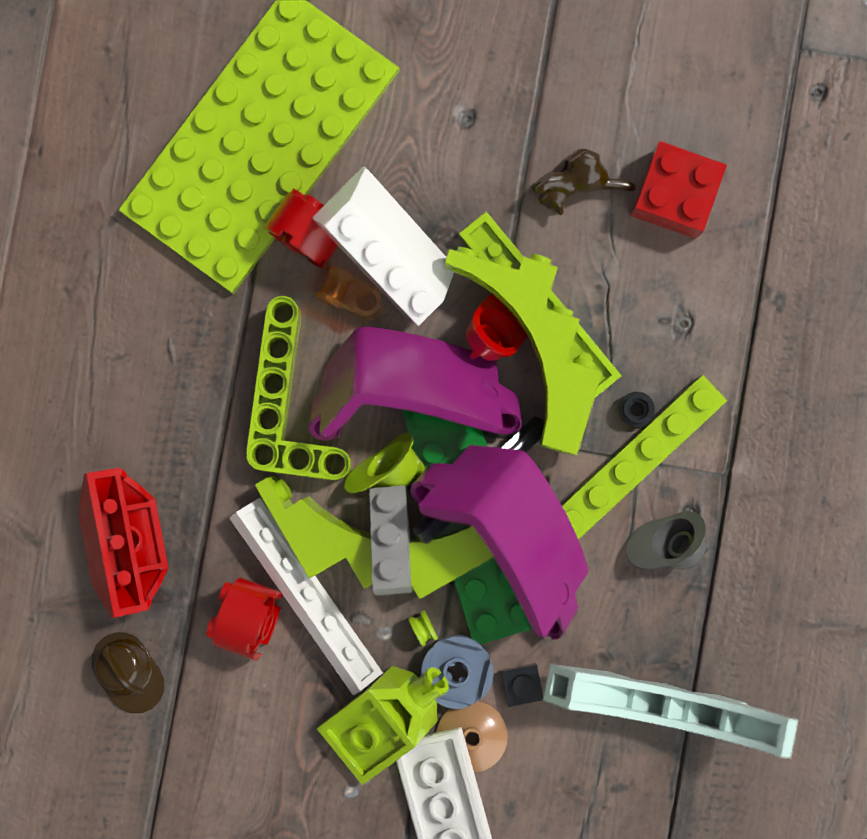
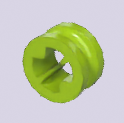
(423, 628)

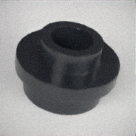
(647, 409)

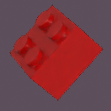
(678, 190)

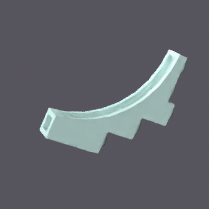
(671, 707)

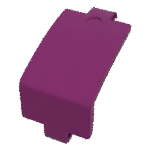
(411, 375)
(519, 522)

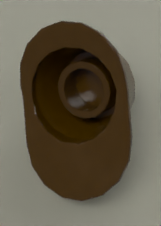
(127, 672)

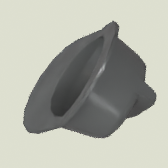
(669, 541)

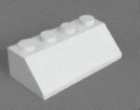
(386, 246)

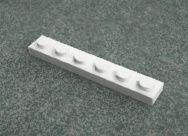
(306, 597)

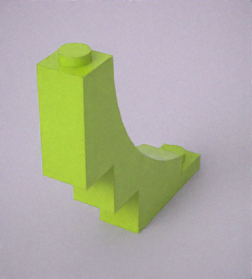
(324, 540)

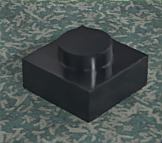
(522, 685)

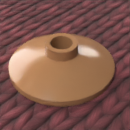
(487, 724)

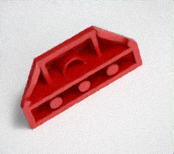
(121, 541)

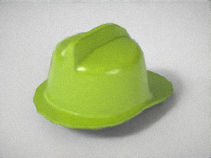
(388, 467)

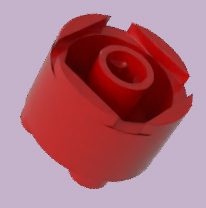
(297, 230)
(245, 618)

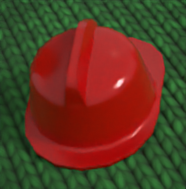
(494, 331)

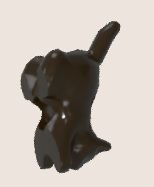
(581, 174)

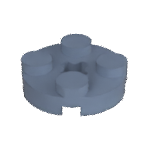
(474, 659)

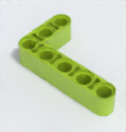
(280, 403)

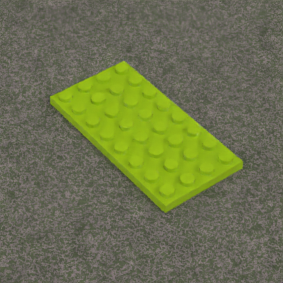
(255, 136)

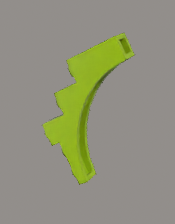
(525, 292)

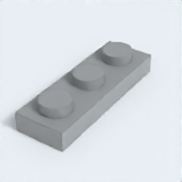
(390, 540)

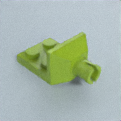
(384, 720)

